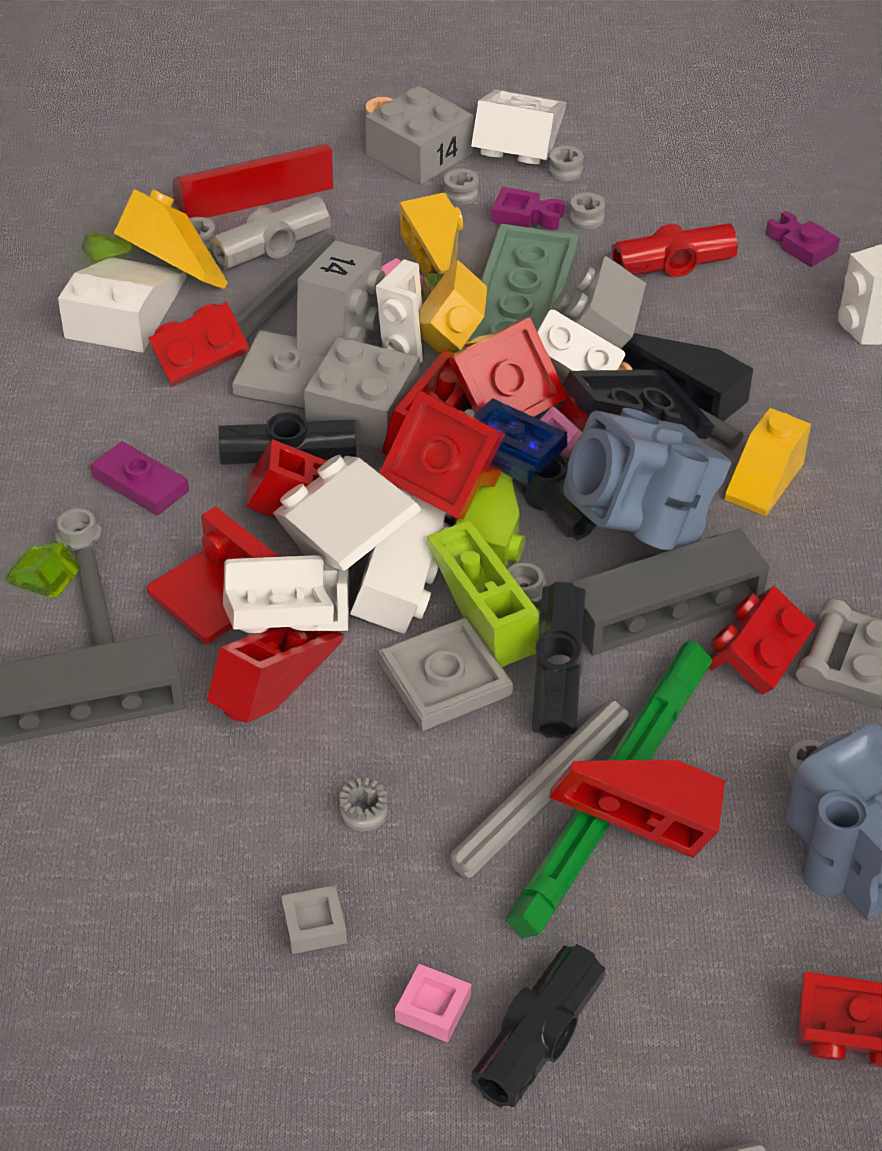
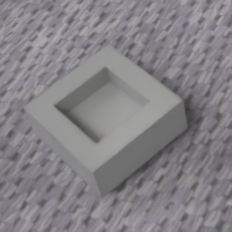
(314, 919)

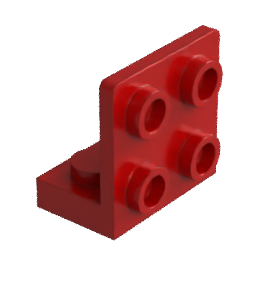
(196, 586)

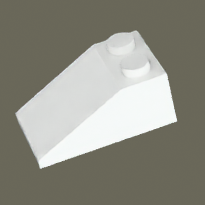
(517, 125)
(118, 302)
(344, 511)

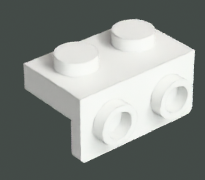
(399, 307)
(575, 347)
(276, 593)

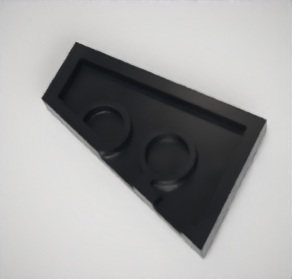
(641, 390)

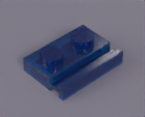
(527, 442)

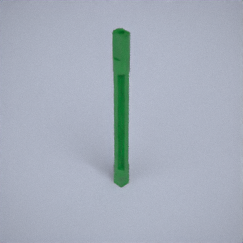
(584, 831)

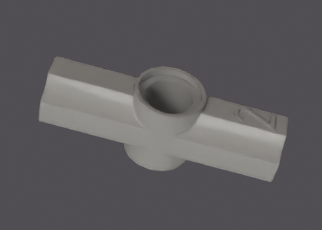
(270, 233)

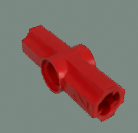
(676, 249)

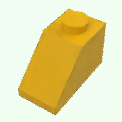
(453, 309)
(769, 462)

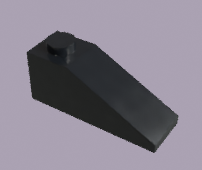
(704, 373)

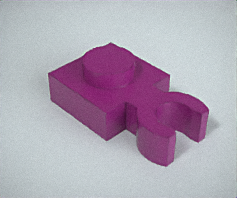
(524, 207)
(805, 242)

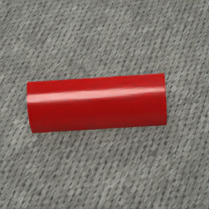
(254, 182)

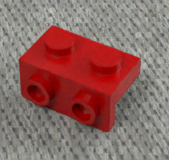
(198, 342)
(762, 638)
(840, 1017)

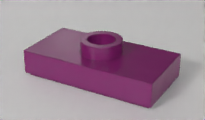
(139, 478)

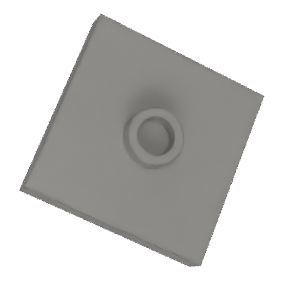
(276, 370)
(445, 673)

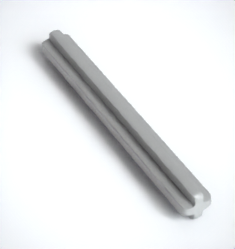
(535, 790)

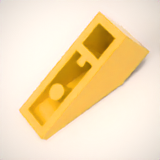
(431, 231)
(168, 234)

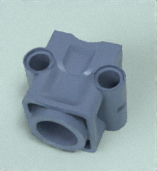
(644, 477)
(839, 817)

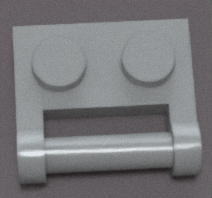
(862, 668)

